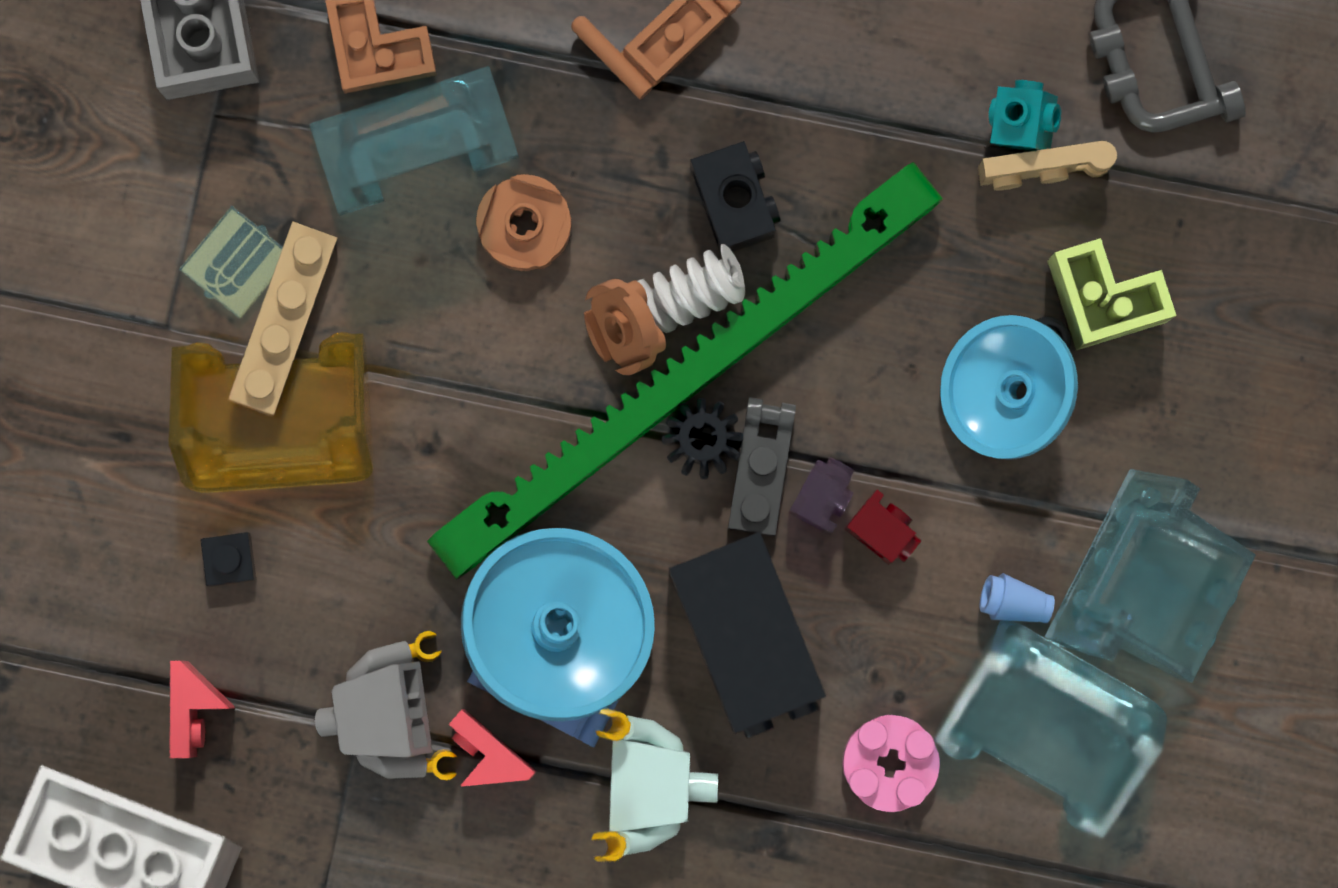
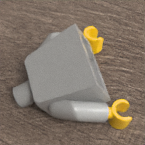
(384, 713)

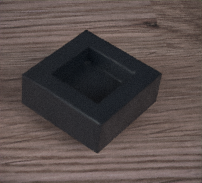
(228, 559)

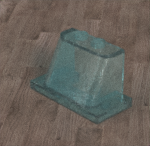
(410, 134)
(1152, 580)

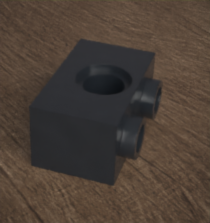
(735, 168)

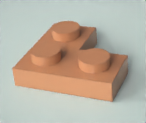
(375, 59)

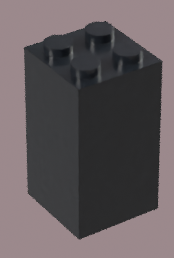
(748, 635)

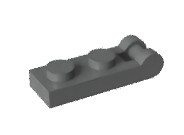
(761, 469)

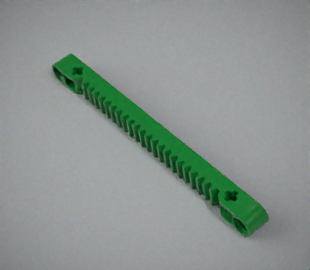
(900, 204)

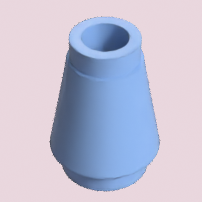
(1015, 601)

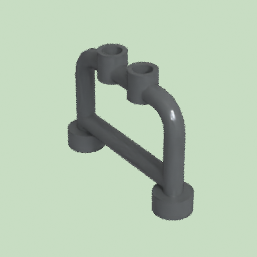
(1123, 87)

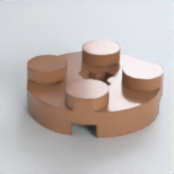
(510, 199)
(623, 325)

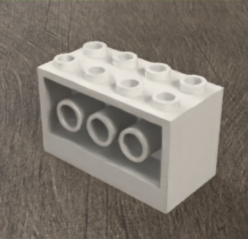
(110, 842)

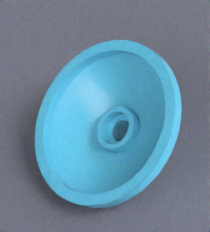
(983, 382)

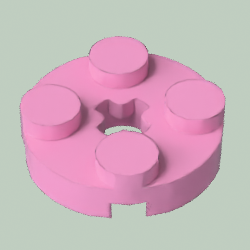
(914, 747)

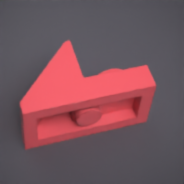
(188, 693)
(500, 761)

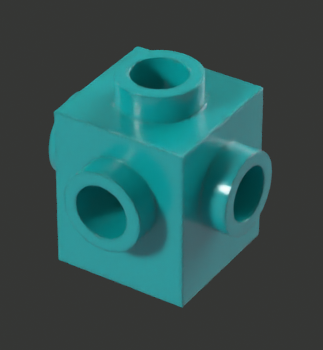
(1024, 116)

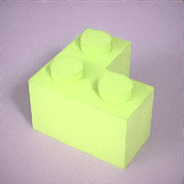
(1097, 305)

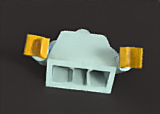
(648, 786)

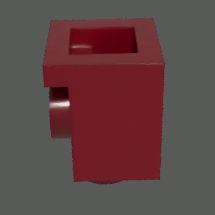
(884, 530)

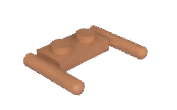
(660, 44)

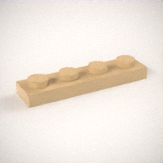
(282, 319)

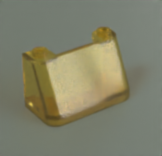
(313, 438)

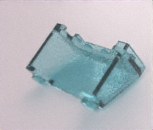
(1056, 724)

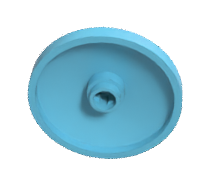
(557, 624)

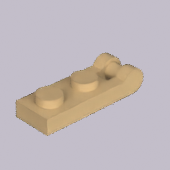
(1048, 164)

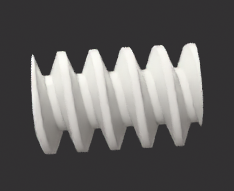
(695, 292)

